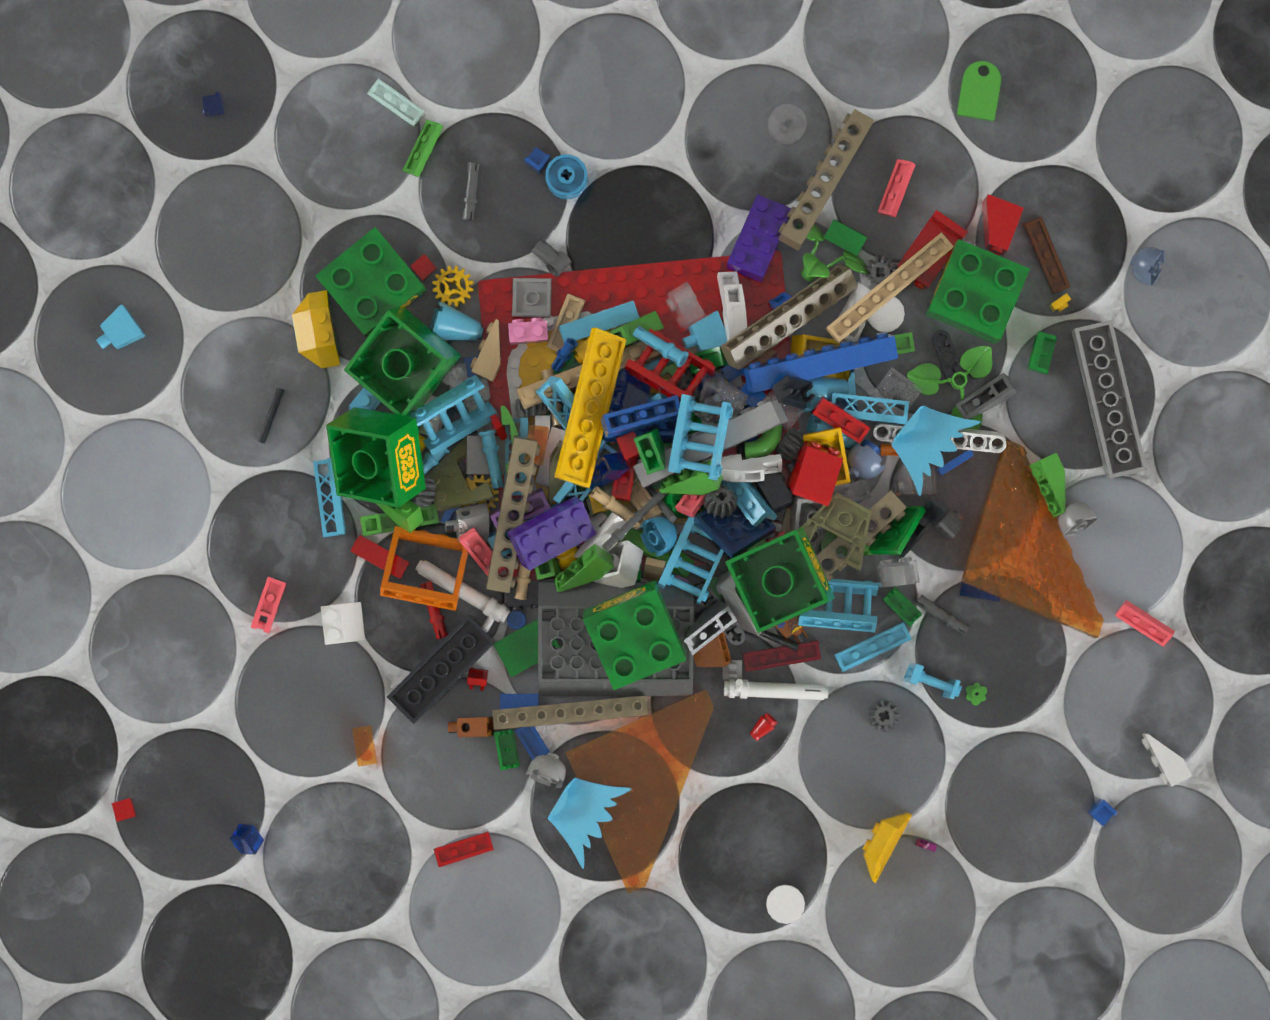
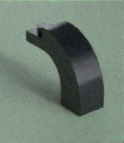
(934, 510)

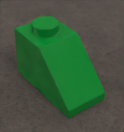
(651, 450)

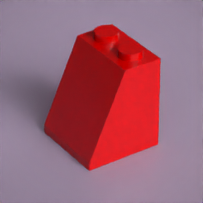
(999, 223)
(816, 472)

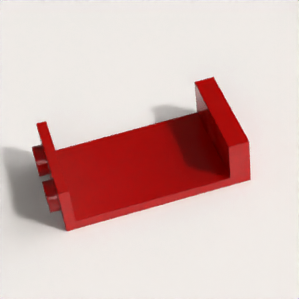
(936, 224)

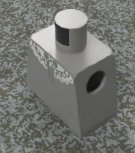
(469, 517)

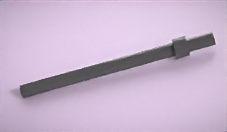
(620, 533)

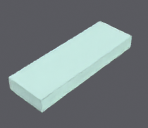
(396, 102)

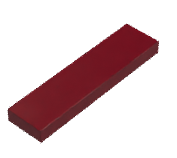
(781, 656)

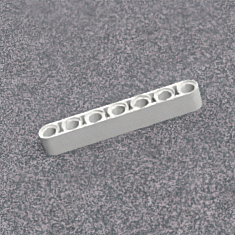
(966, 444)

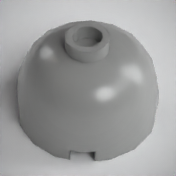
(1076, 517)
(547, 770)

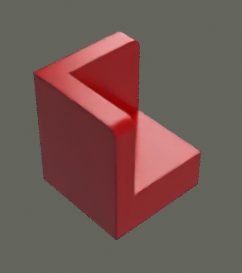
(628, 446)

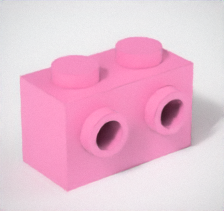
(528, 332)

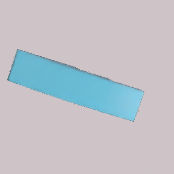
(602, 320)

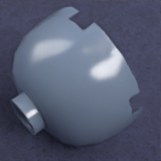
(1147, 265)
(864, 462)

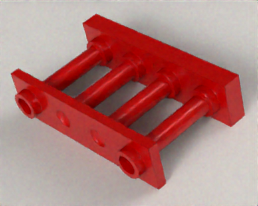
(669, 387)

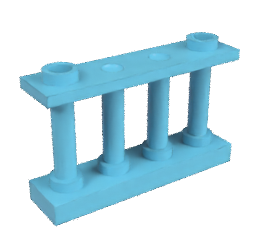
(685, 424)
(462, 427)
(676, 561)
(845, 620)
(916, 674)

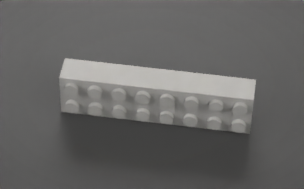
(1109, 399)
(739, 429)

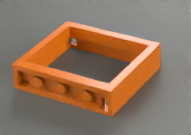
(421, 595)

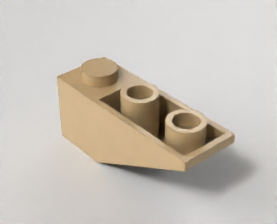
(489, 359)

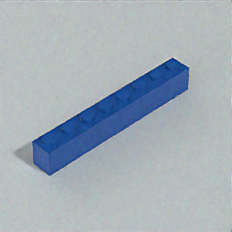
(822, 362)

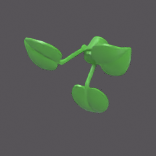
(814, 268)
(975, 361)

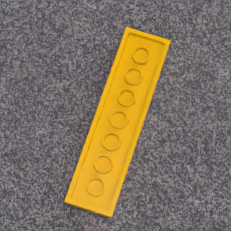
(589, 405)

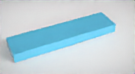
(872, 646)

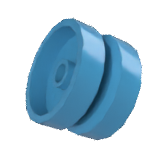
(566, 165)

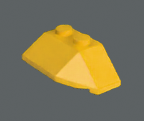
(316, 330)
(883, 843)

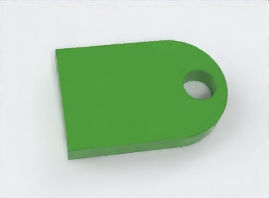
(979, 93)

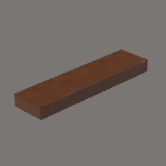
(1046, 255)

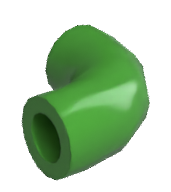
(764, 444)

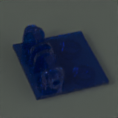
(629, 392)

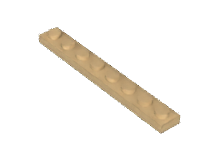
(889, 287)
(570, 377)

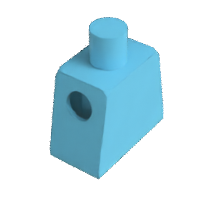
(120, 329)
(706, 333)
(365, 401)

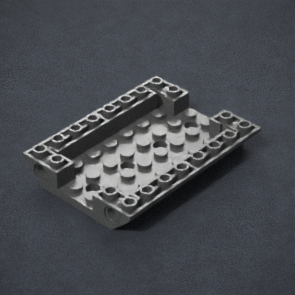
(576, 665)

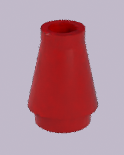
(763, 726)

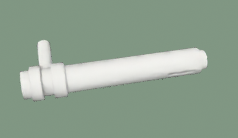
(489, 606)
(746, 689)

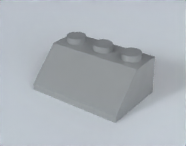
(729, 591)

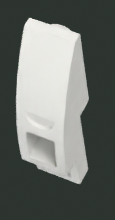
(733, 303)
(748, 470)

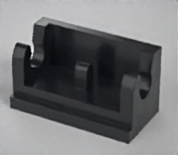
(793, 392)

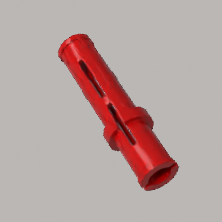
(435, 615)

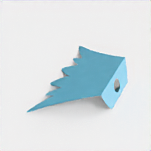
(924, 438)
(580, 810)

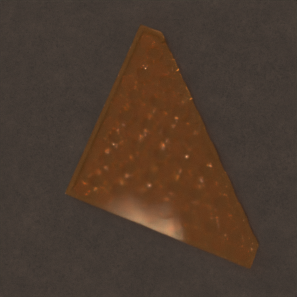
(1023, 552)
(655, 762)

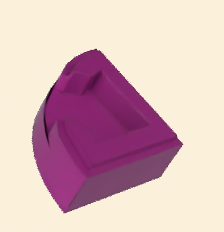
(926, 844)

